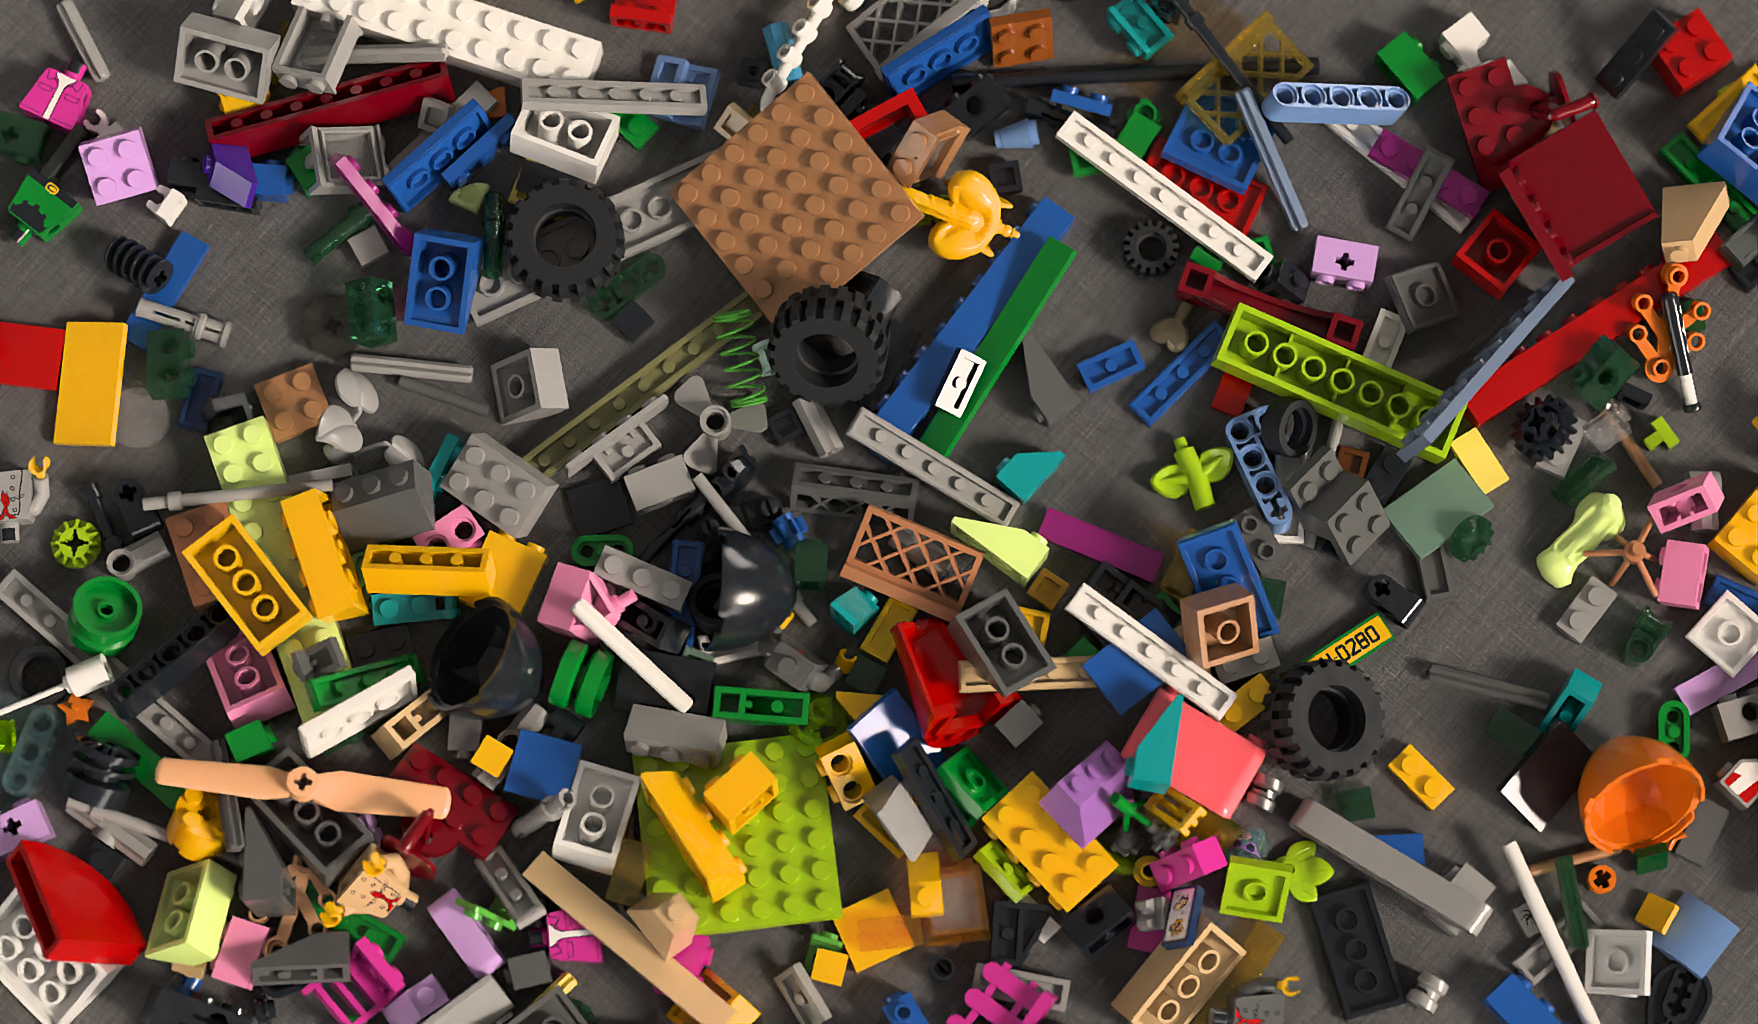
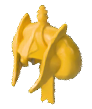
(967, 218)

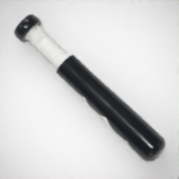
(1678, 342)

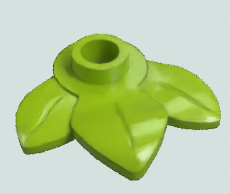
(1307, 870)

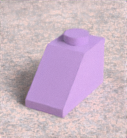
(417, 1003)

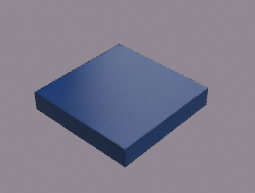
(542, 765)

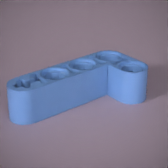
(1261, 474)

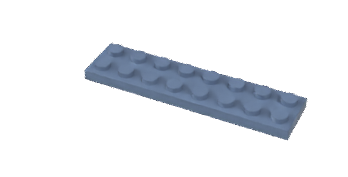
(1485, 364)

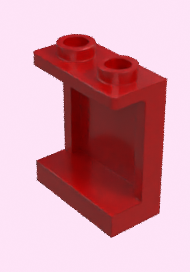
(889, 112)

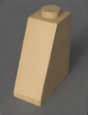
(1691, 218)
(665, 922)

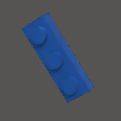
(479, 153)

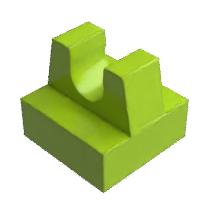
(1662, 434)

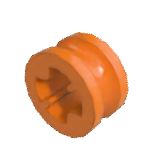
(1591, 876)

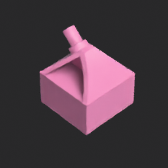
(566, 588)

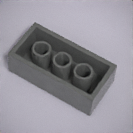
(319, 836)

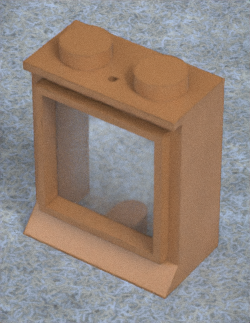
(927, 148)

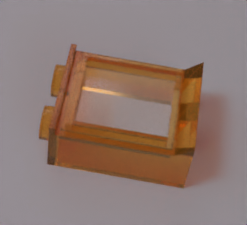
(963, 907)

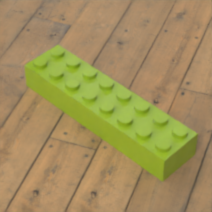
(1329, 378)

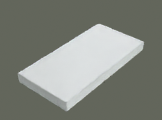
(358, 712)

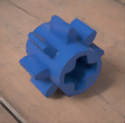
(788, 530)

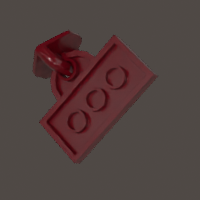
(1498, 114)
(474, 821)

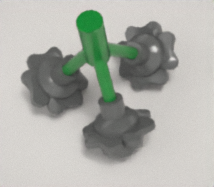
(1129, 840)

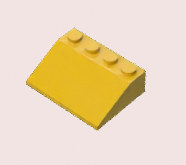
(693, 834)

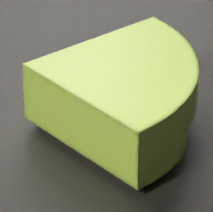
(470, 197)

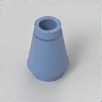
(1018, 135)

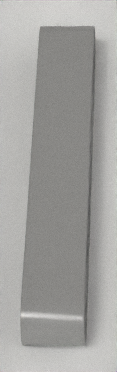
(1390, 867)

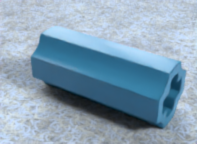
(776, 36)

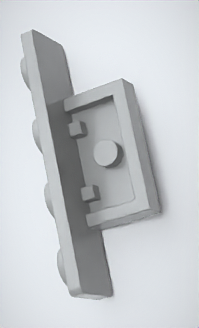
(624, 446)

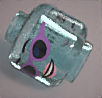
(1250, 844)

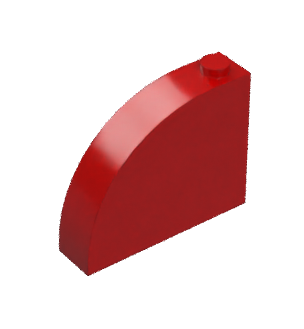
(73, 907)

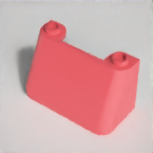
(1210, 759)

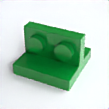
(971, 785)

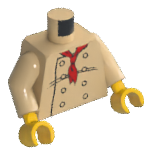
(372, 887)

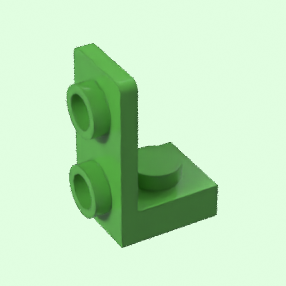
(494, 918)

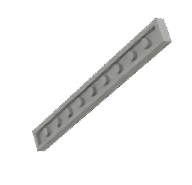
(52, 624)

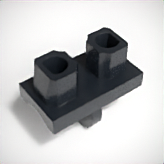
(735, 473)

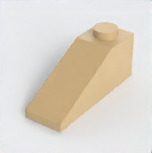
(408, 726)

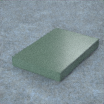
(1435, 507)

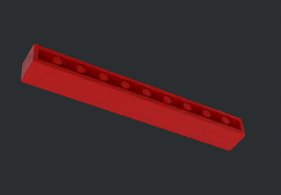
(1565, 348)

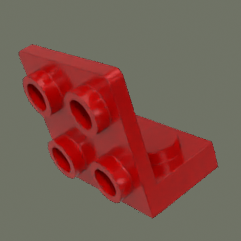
(644, 15)

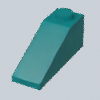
(854, 610)
(1154, 758)

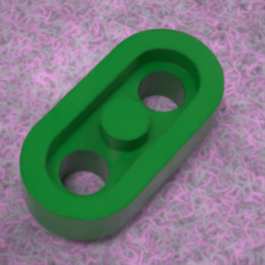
(597, 543)
(1675, 733)

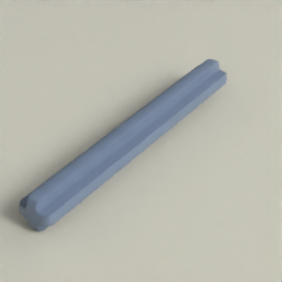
(1270, 159)

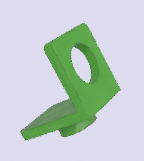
(824, 941)

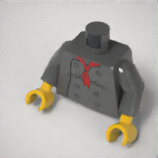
(799, 665)
(1255, 1002)

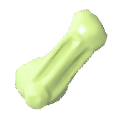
(1595, 520)

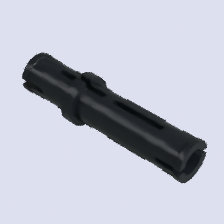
(1057, 115)

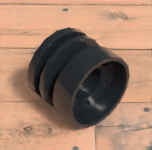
(100, 774)

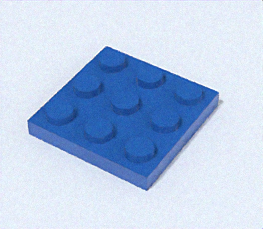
(1201, 151)

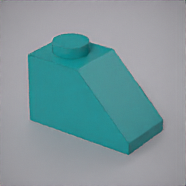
(1026, 473)
(1572, 701)

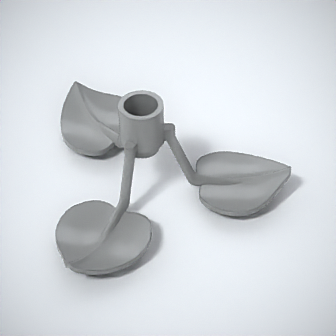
(341, 431)

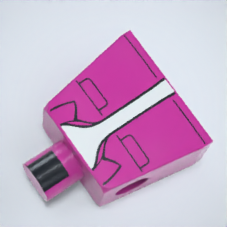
(59, 98)
(567, 940)

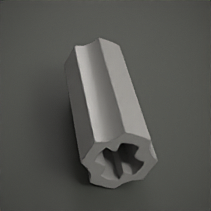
(818, 427)
(916, 555)

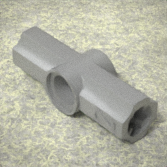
(531, 719)
(130, 842)

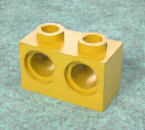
(849, 769)

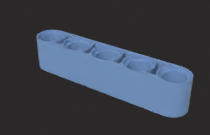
(1335, 103)

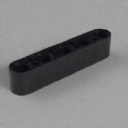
(172, 661)

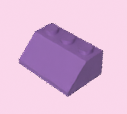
(1082, 797)

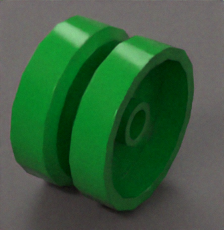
(104, 616)
(577, 677)

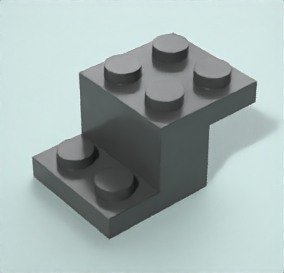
(1336, 505)

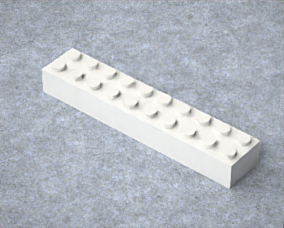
(476, 36)

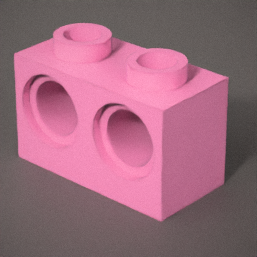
(447, 528)

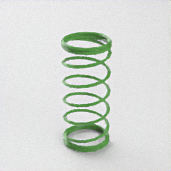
(734, 316)

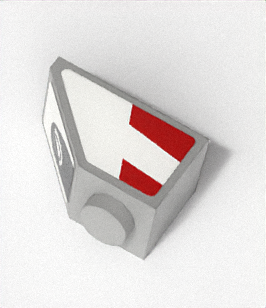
(1739, 782)

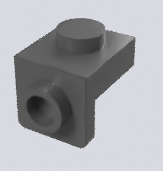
(318, 660)

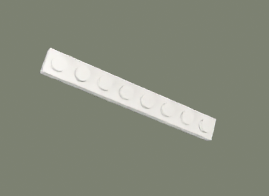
(1164, 196)

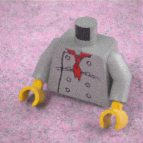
(22, 498)

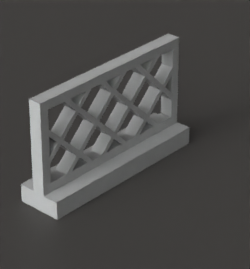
(943, 19)

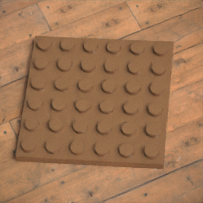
(796, 199)

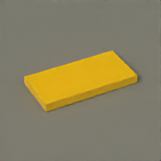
(90, 384)

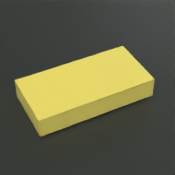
(1479, 461)

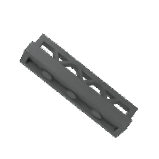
(853, 489)

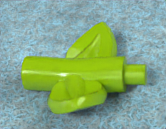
(1193, 473)

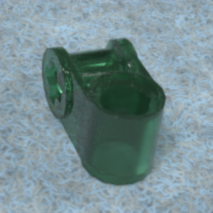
(1646, 632)

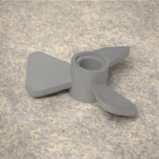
(704, 451)

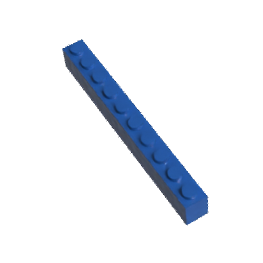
(971, 317)

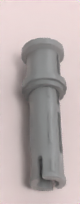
(147, 310)

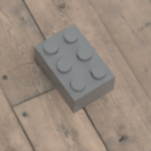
(499, 485)

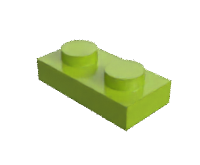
(1004, 871)

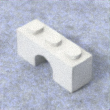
(1462, 42)

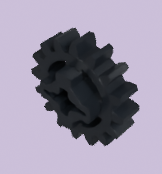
(1544, 428)

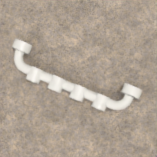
(791, 54)

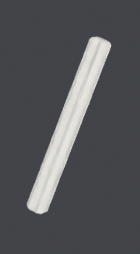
(631, 655)

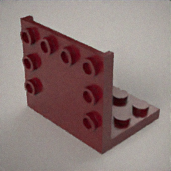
(1576, 192)

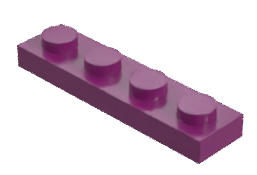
(1402, 160)
(367, 193)

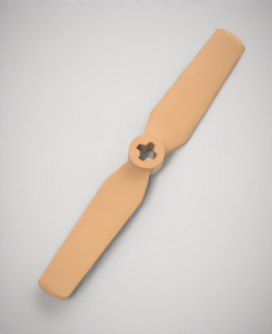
(335, 790)

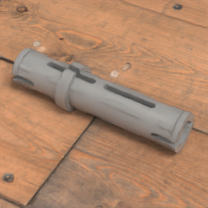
(549, 810)

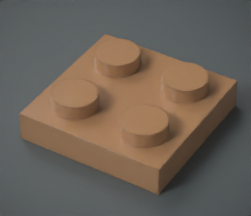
(292, 402)

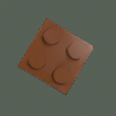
(1021, 38)

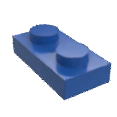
(1095, 103)
(1110, 366)

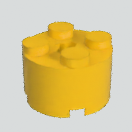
(197, 826)

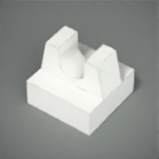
(170, 207)

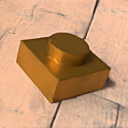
(1047, 589)

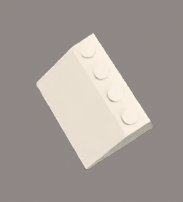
(48, 988)

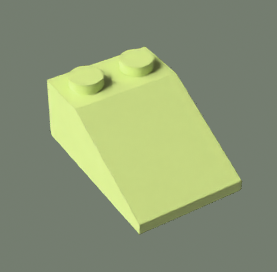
(1006, 547)

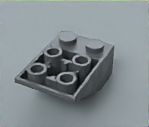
(266, 880)

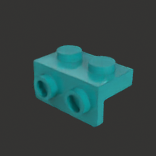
(1139, 26)

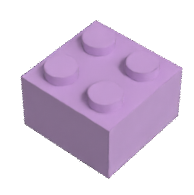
(118, 165)

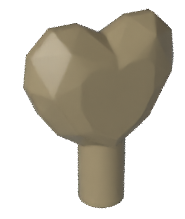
(1173, 329)

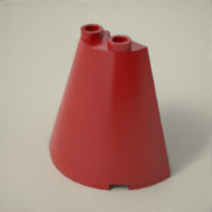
(931, 674)

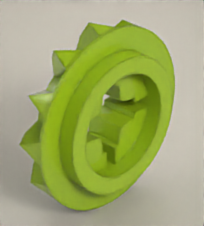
(85, 554)

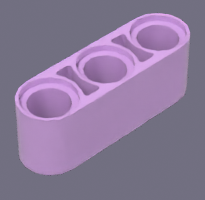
(466, 935)

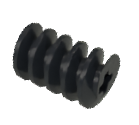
(138, 265)

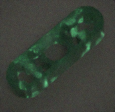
(650, 279)

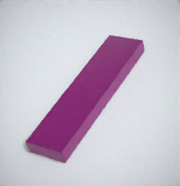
(1100, 545)

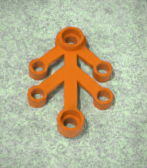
(1661, 352)

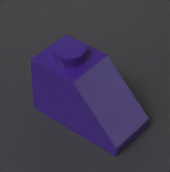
(231, 172)

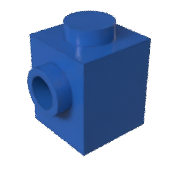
(274, 181)
(903, 1009)

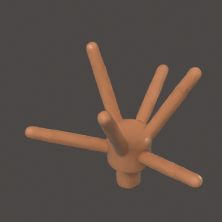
(1632, 553)

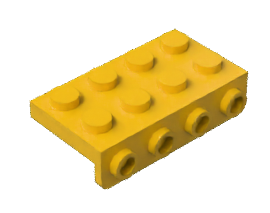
(1045, 847)

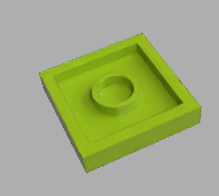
(1256, 889)

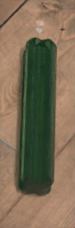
(1571, 902)

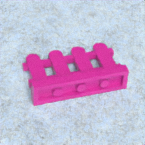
(1024, 994)

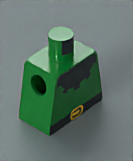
(40, 209)

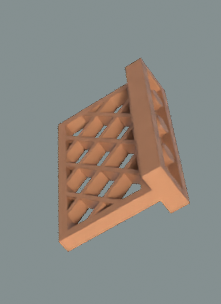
(901, 588)

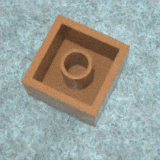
(1219, 625)

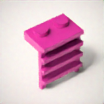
(372, 977)

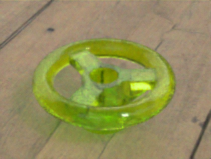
(821, 706)

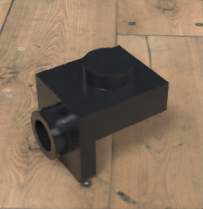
(1286, 280)
(224, 406)

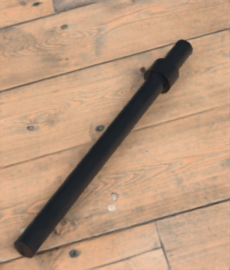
(1195, 22)

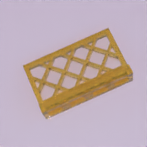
(1237, 49)

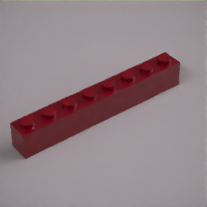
(355, 104)

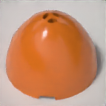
(1637, 793)

